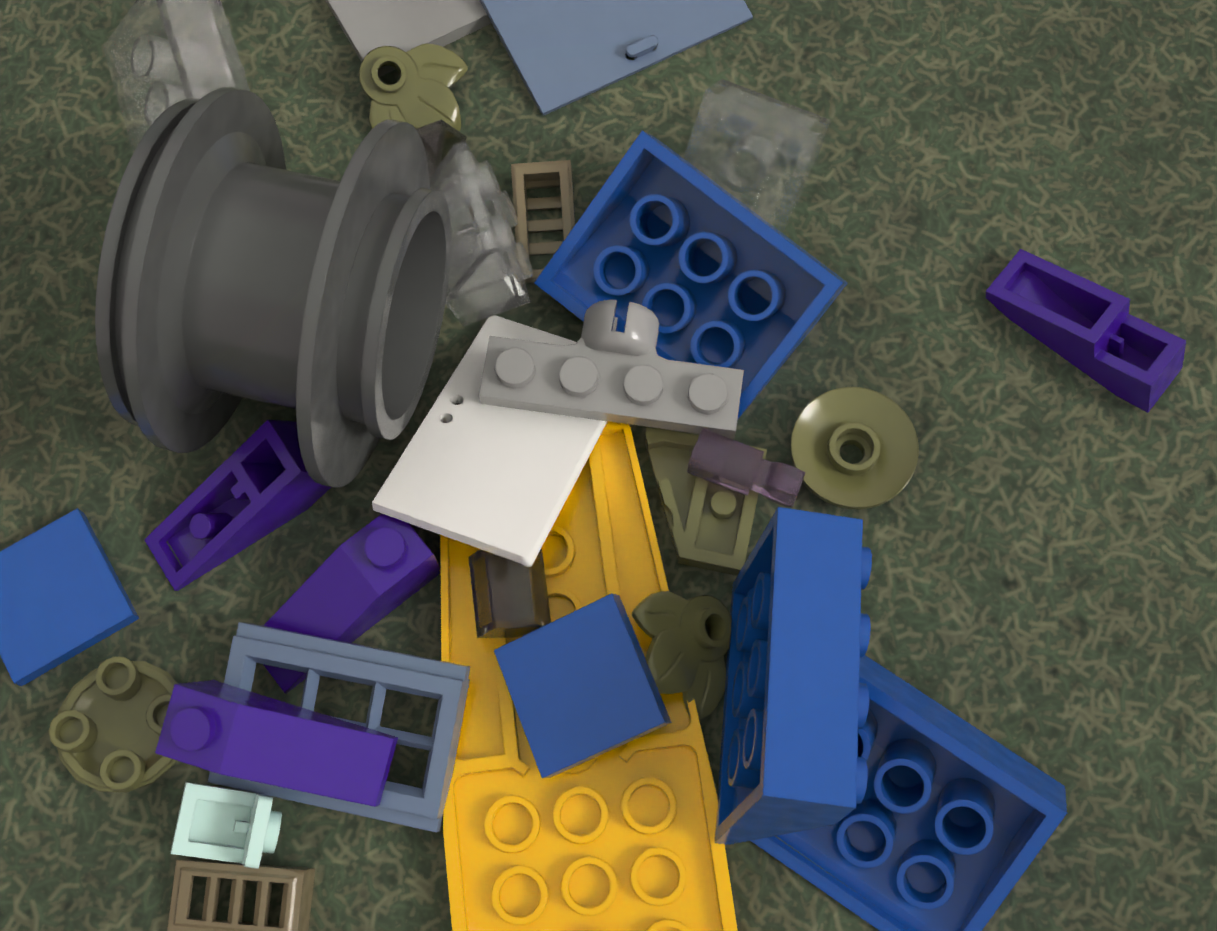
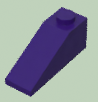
(236, 505)
(356, 587)
(274, 743)

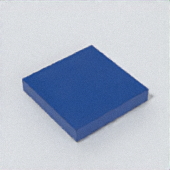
(57, 597)
(581, 686)

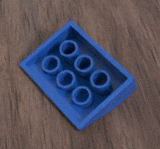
(700, 260)
(795, 680)
(940, 822)

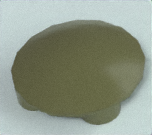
(113, 726)

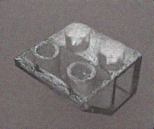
(485, 260)

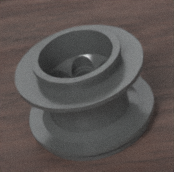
(270, 283)

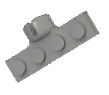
(612, 377)

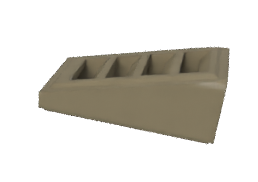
(536, 176)
(295, 897)

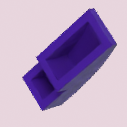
(1089, 328)

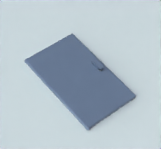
(583, 44)

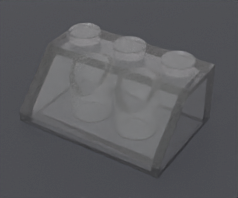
(168, 55)

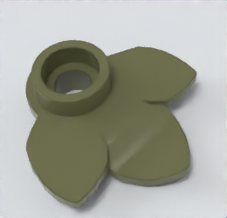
(423, 85)
(680, 649)

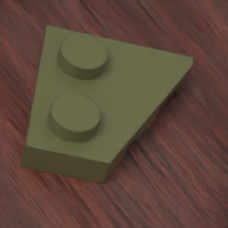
(704, 519)

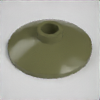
(863, 420)

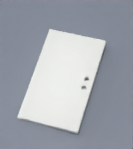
(489, 469)

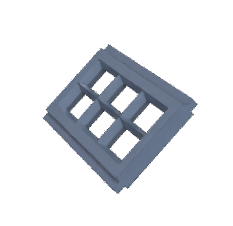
(373, 667)

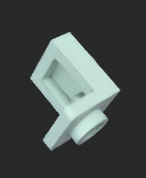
(225, 825)

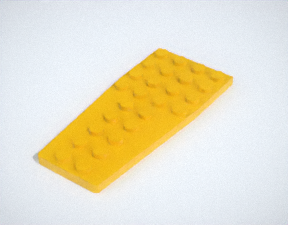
(620, 835)

